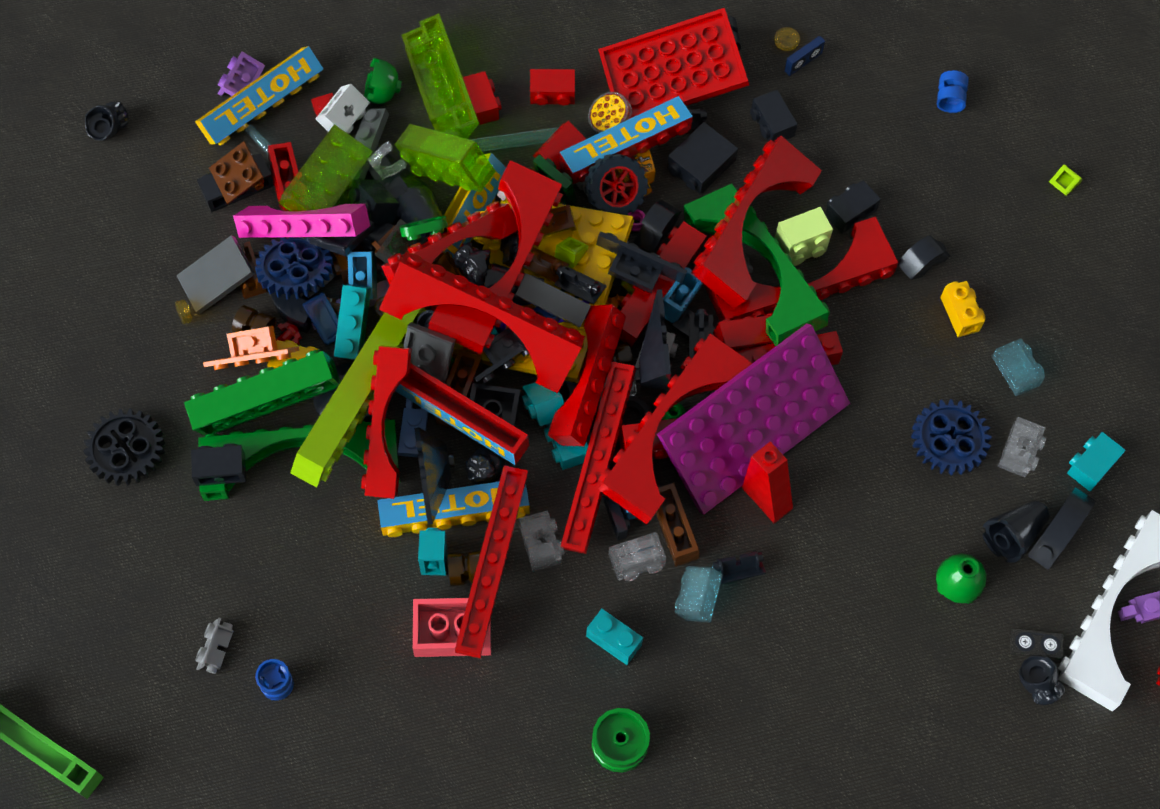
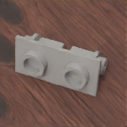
(209, 654)

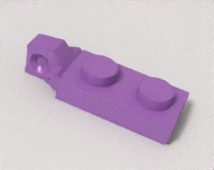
(1142, 608)

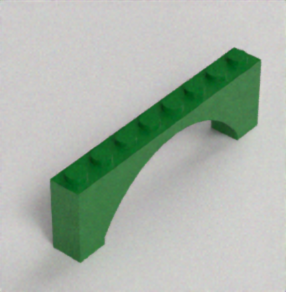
(797, 300)
(265, 443)

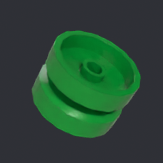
(615, 725)

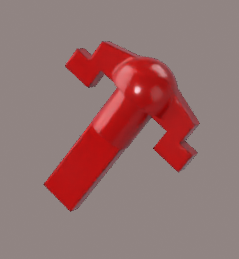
(292, 331)

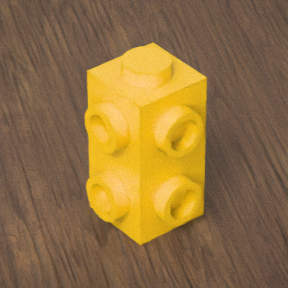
(962, 308)

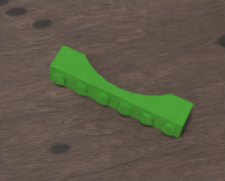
(48, 754)

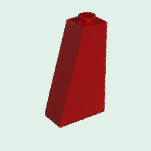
(769, 482)

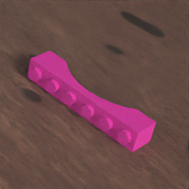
(335, 221)

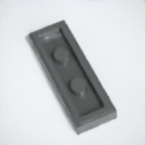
(552, 300)

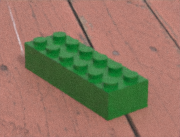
(262, 393)

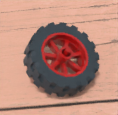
(597, 176)

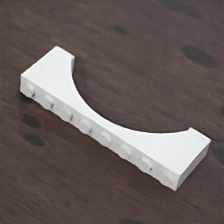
(1092, 662)

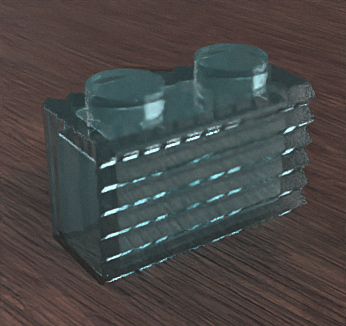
(1019, 366)
(698, 593)

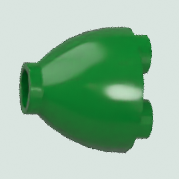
(957, 584)

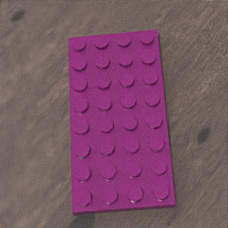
(771, 400)

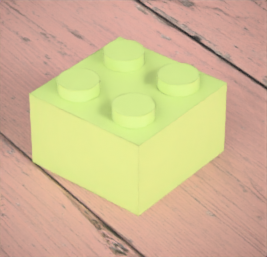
(804, 235)

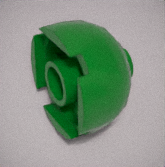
(381, 82)

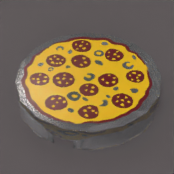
(608, 111)

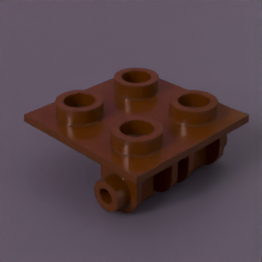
(237, 173)

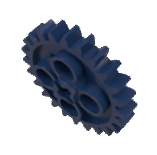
(293, 267)
(951, 437)

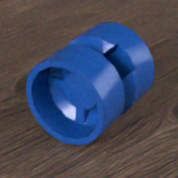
(952, 91)
(274, 679)

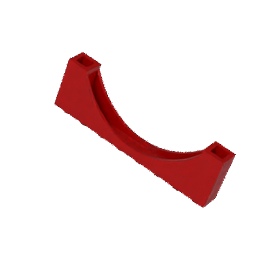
(531, 201)
(723, 261)
(866, 261)
(428, 284)
(632, 478)

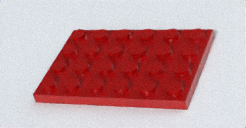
(681, 60)

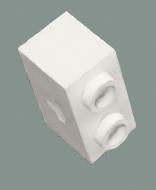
(343, 109)

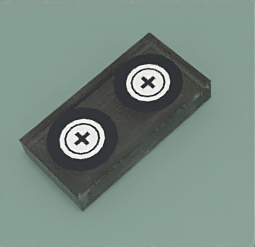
(1036, 643)

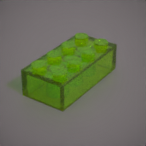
(445, 158)
(326, 173)

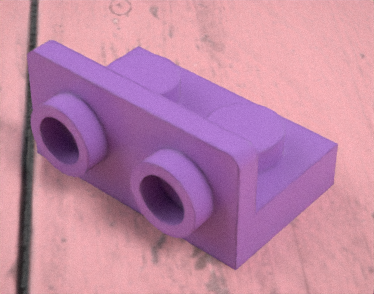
(242, 72)

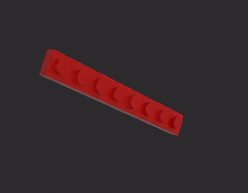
(598, 457)
(491, 562)

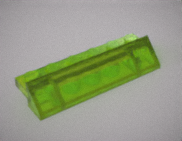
(440, 78)

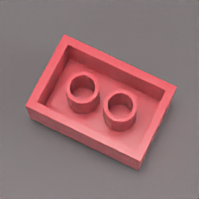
(438, 627)

